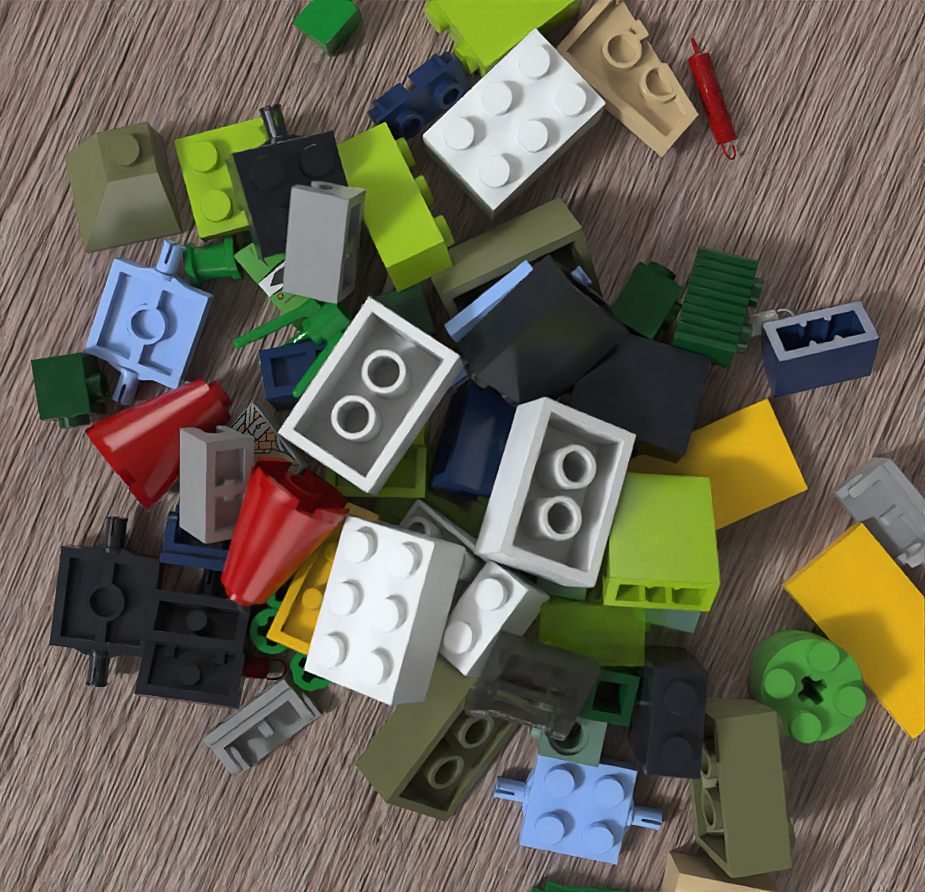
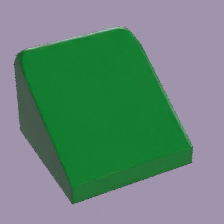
(328, 23)

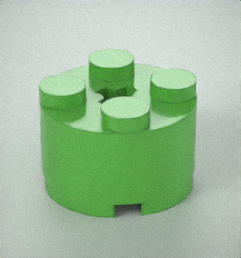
(832, 692)

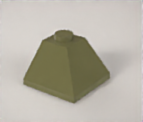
(123, 188)

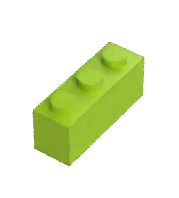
(396, 206)

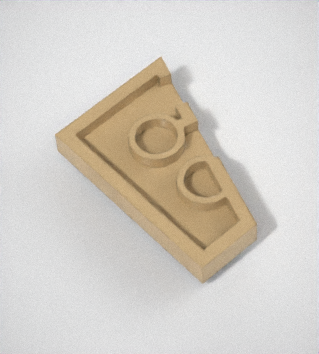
(624, 70)

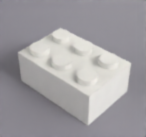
(513, 124)
(372, 397)
(555, 493)
(384, 610)

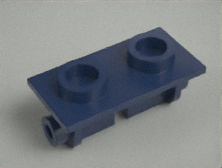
(437, 86)

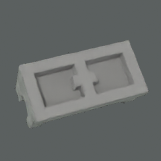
(323, 240)
(213, 480)
(888, 508)
(262, 724)

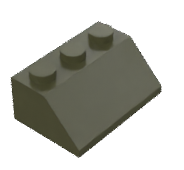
(495, 253)
(432, 750)
(743, 789)

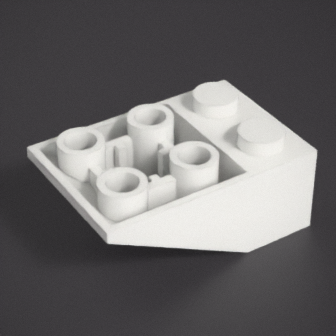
(485, 598)

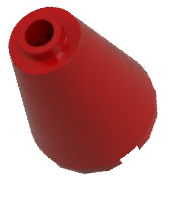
(145, 439)
(278, 528)

